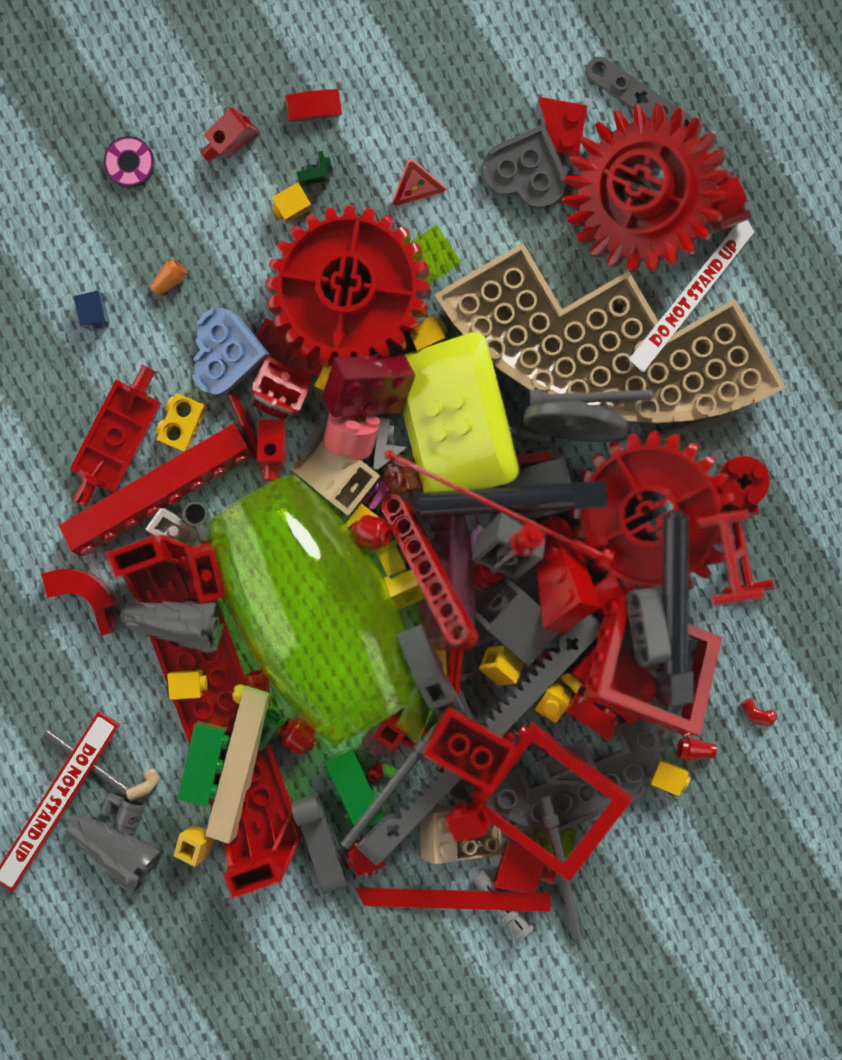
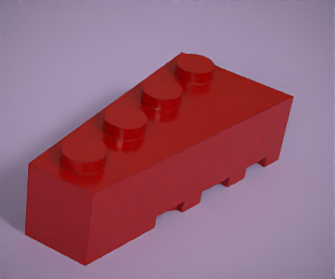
(563, 580)

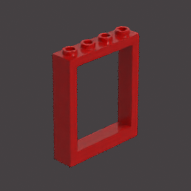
(604, 662)
(619, 802)

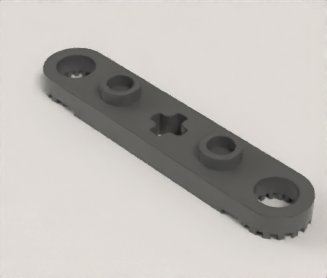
(624, 87)

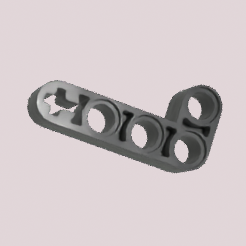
(320, 842)

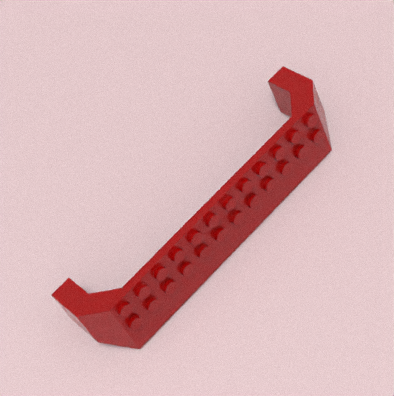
(267, 824)

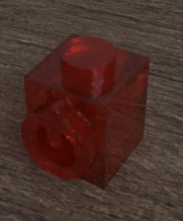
(401, 478)

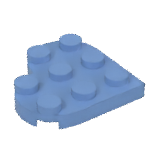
(226, 351)

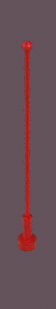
(603, 557)

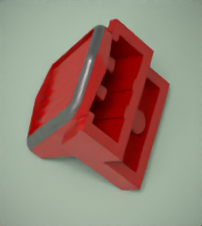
(279, 389)

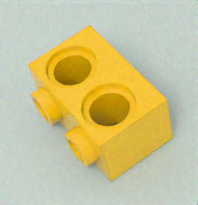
(188, 425)

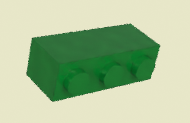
(203, 763)
(351, 785)

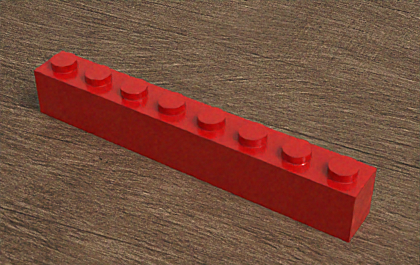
(156, 490)

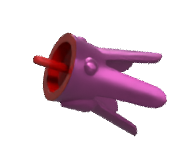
(377, 495)

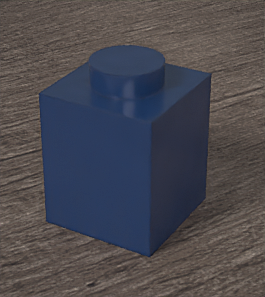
(91, 310)

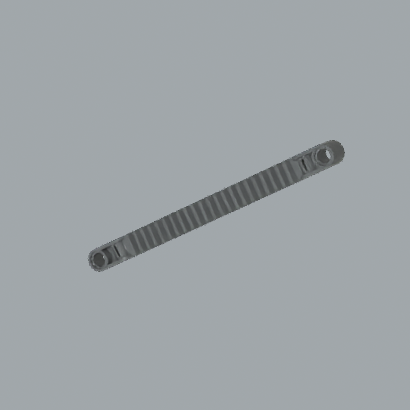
(379, 841)

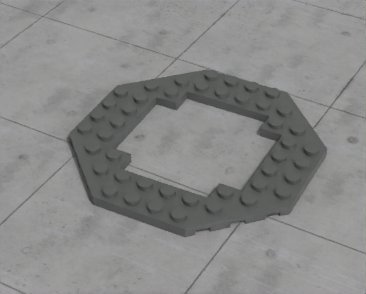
(574, 804)

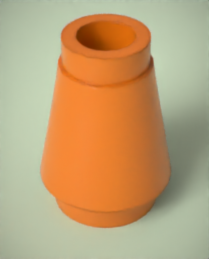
(168, 277)

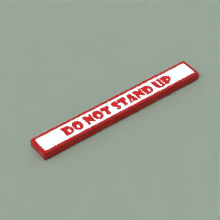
(57, 799)

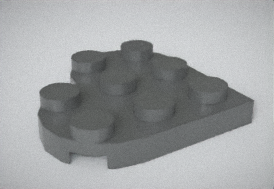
(526, 168)

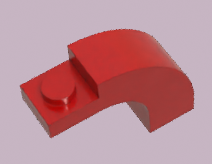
(89, 587)

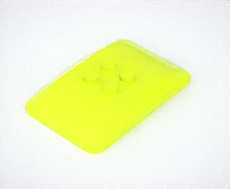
(458, 416)

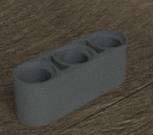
(648, 626)

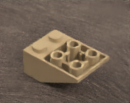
(336, 478)
(439, 845)

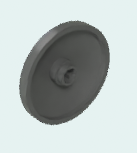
(576, 421)

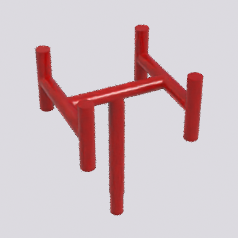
(748, 590)

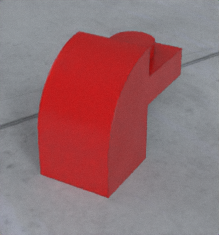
(391, 734)

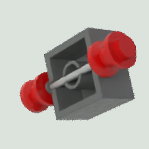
(506, 549)

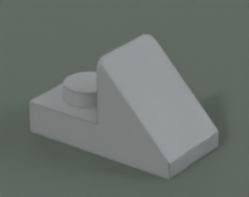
(384, 434)

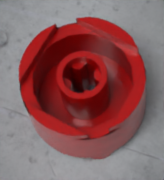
(732, 210)
(754, 474)

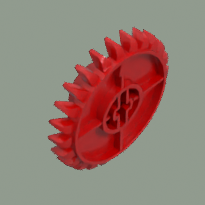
(665, 219)
(629, 478)

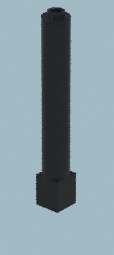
(516, 499)
(674, 680)

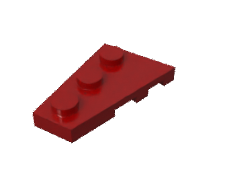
(279, 350)

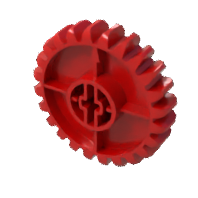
(329, 254)

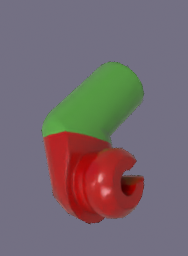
(380, 771)

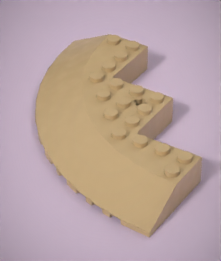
(588, 346)

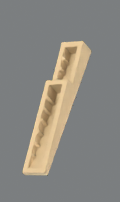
(238, 765)

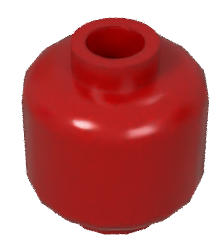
(371, 532)
(297, 735)

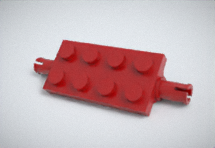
(115, 436)

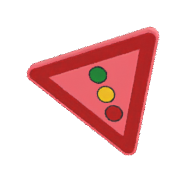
(416, 185)

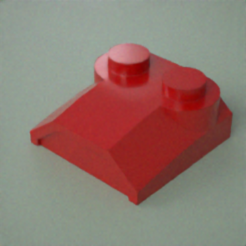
(592, 716)

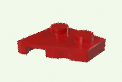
(564, 124)

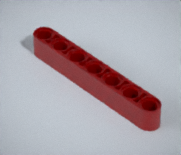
(436, 578)

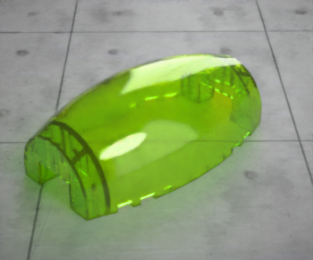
(312, 608)

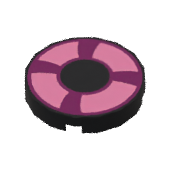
(129, 162)

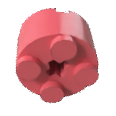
(351, 435)

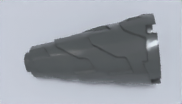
(180, 622)
(116, 852)

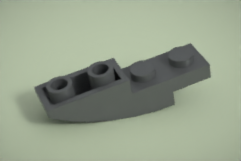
(428, 671)

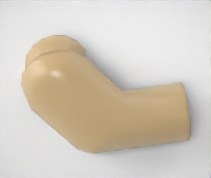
(146, 787)

